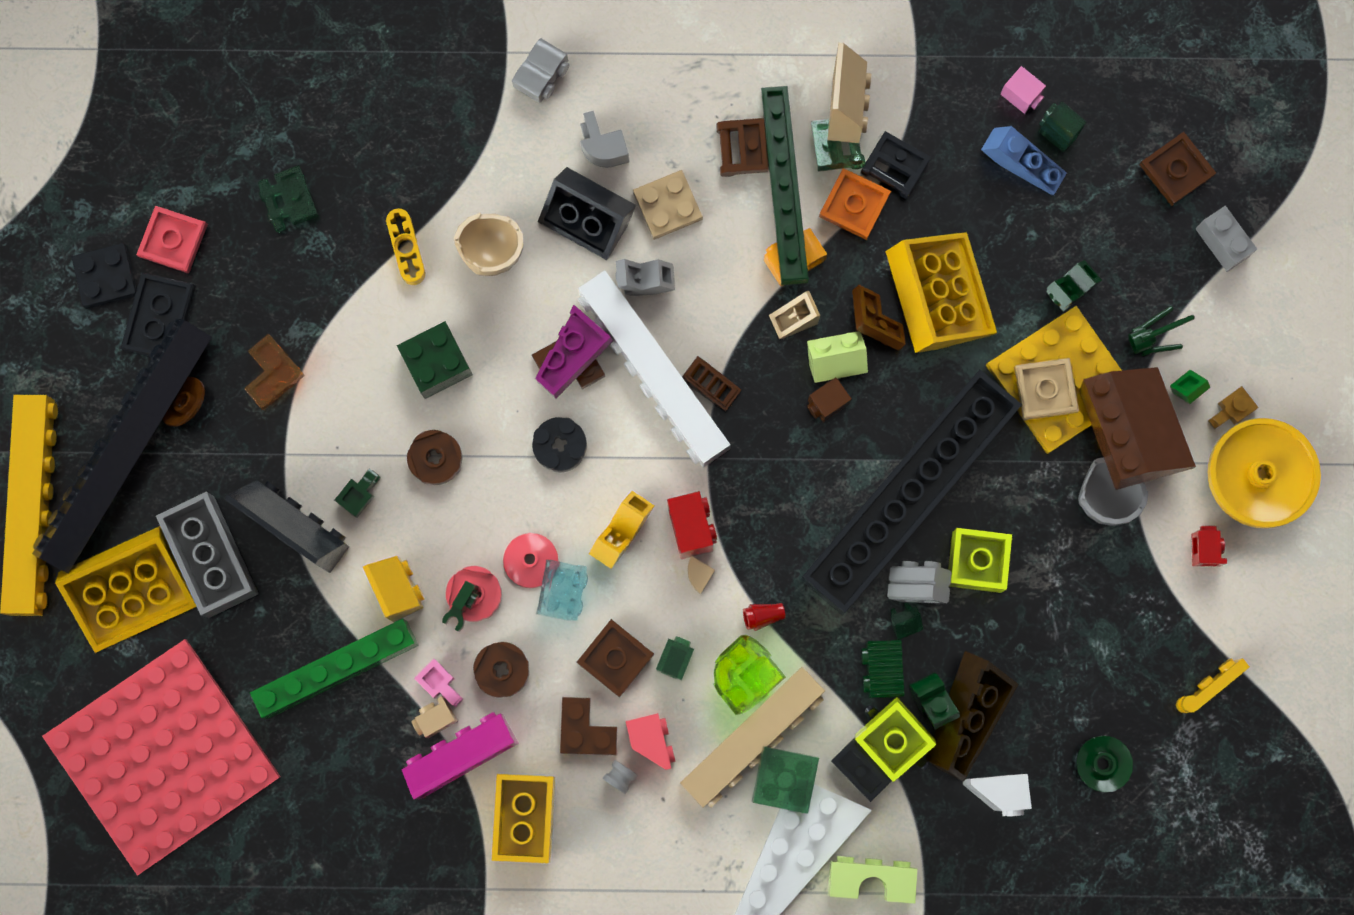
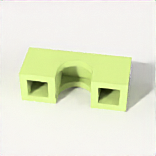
(847, 877)

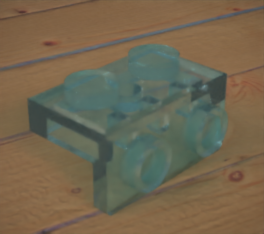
(562, 590)

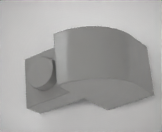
(604, 149)
(645, 278)

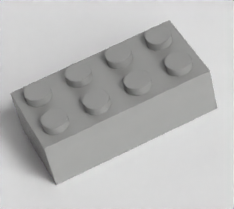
(207, 555)

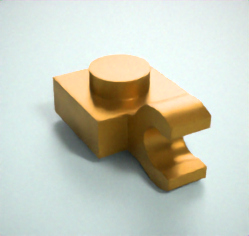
(1234, 407)

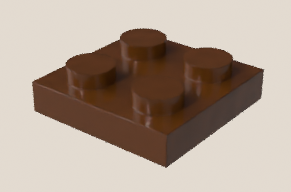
(1177, 168)
(615, 658)

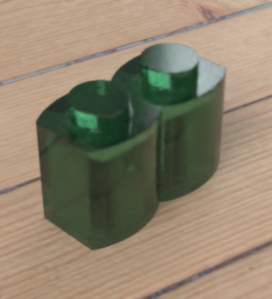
(1061, 125)

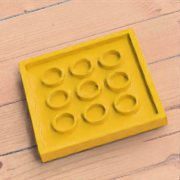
(1062, 338)

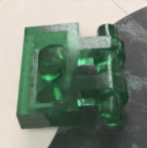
(296, 196)

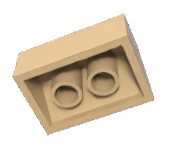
(848, 96)

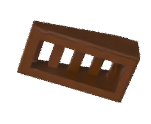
(705, 391)

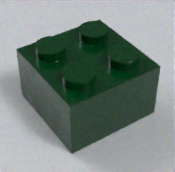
(434, 360)

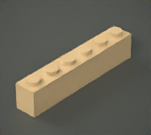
(746, 743)

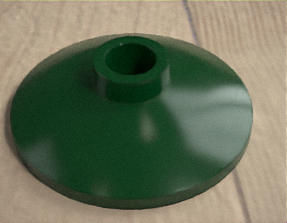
(1118, 763)

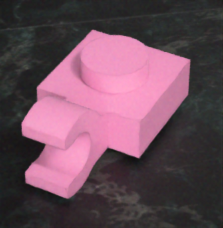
(436, 681)

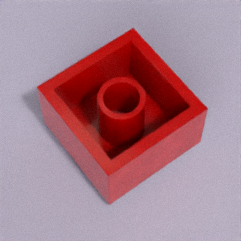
(690, 524)

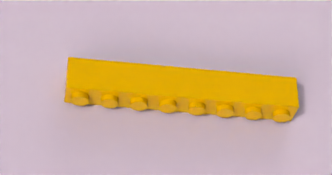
(28, 504)

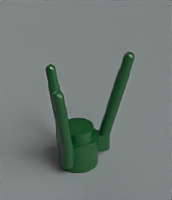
(1143, 340)

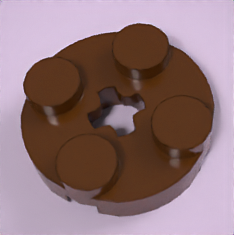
(421, 449)
(486, 674)

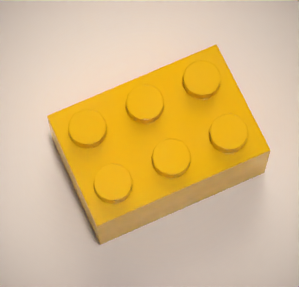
(523, 818)

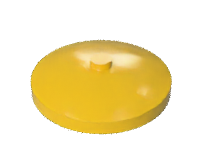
(1264, 473)

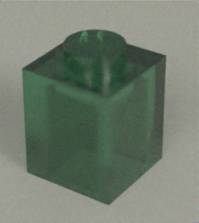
(675, 658)

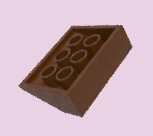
(1135, 426)

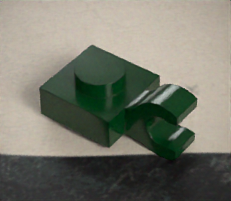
(355, 495)
(465, 599)

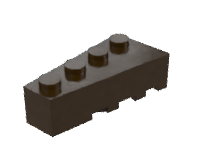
(980, 697)

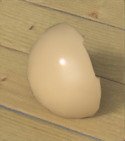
(489, 243)

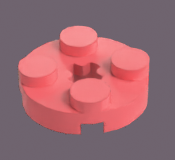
(486, 584)

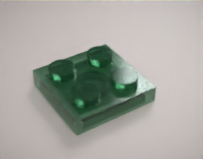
(785, 779)

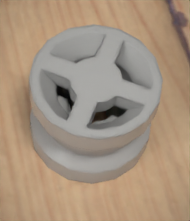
(620, 777)

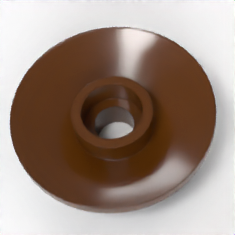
(185, 403)

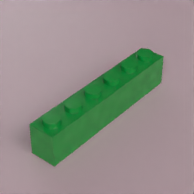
(334, 669)

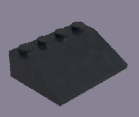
(289, 524)

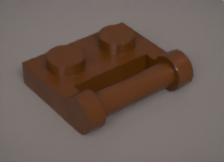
(751, 147)

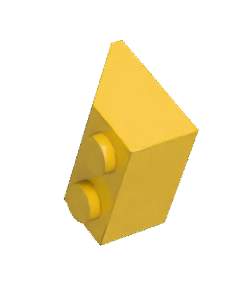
(394, 587)

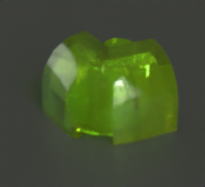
(745, 674)

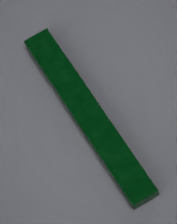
(784, 185)

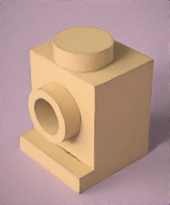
(434, 718)

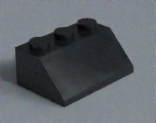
(586, 212)

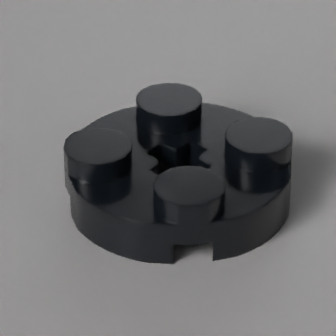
(573, 451)

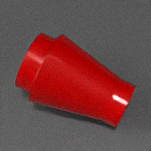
(761, 615)

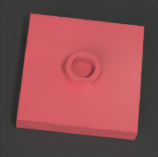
(172, 239)

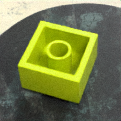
(979, 560)
(895, 739)

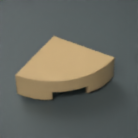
(699, 574)

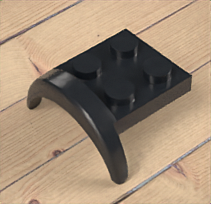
(862, 769)

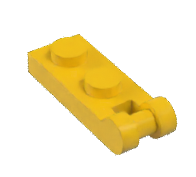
(1211, 686)

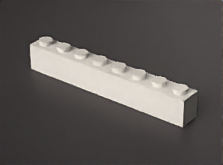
(654, 370)

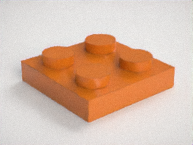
(854, 203)

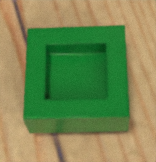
(1190, 386)

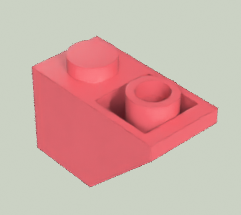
(648, 739)

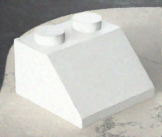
(1002, 793)

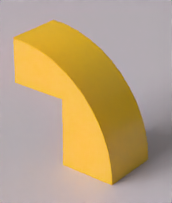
(621, 530)

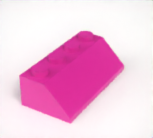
(459, 756)

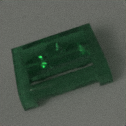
(830, 153)

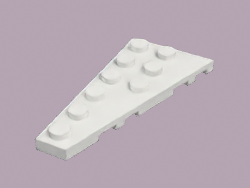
(798, 850)

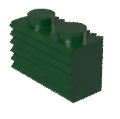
(883, 669)

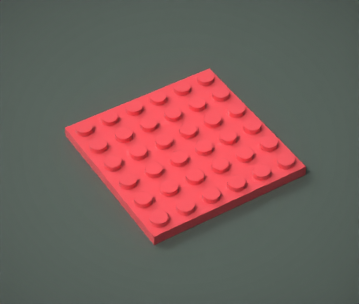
(161, 756)

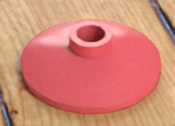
(514, 559)

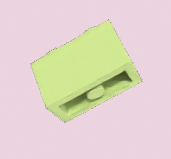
(837, 356)

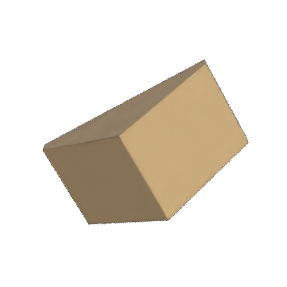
(795, 316)

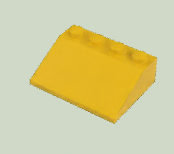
(940, 291)
(125, 589)

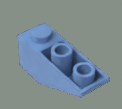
(1023, 158)

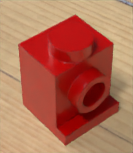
(1208, 547)

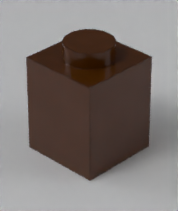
(828, 400)

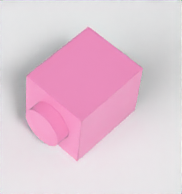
(1024, 90)

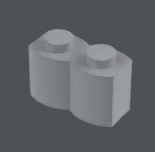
(541, 70)

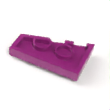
(574, 351)

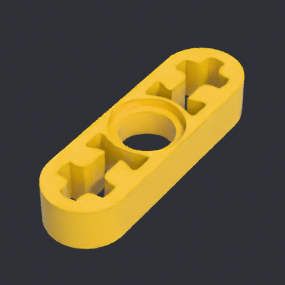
(403, 266)

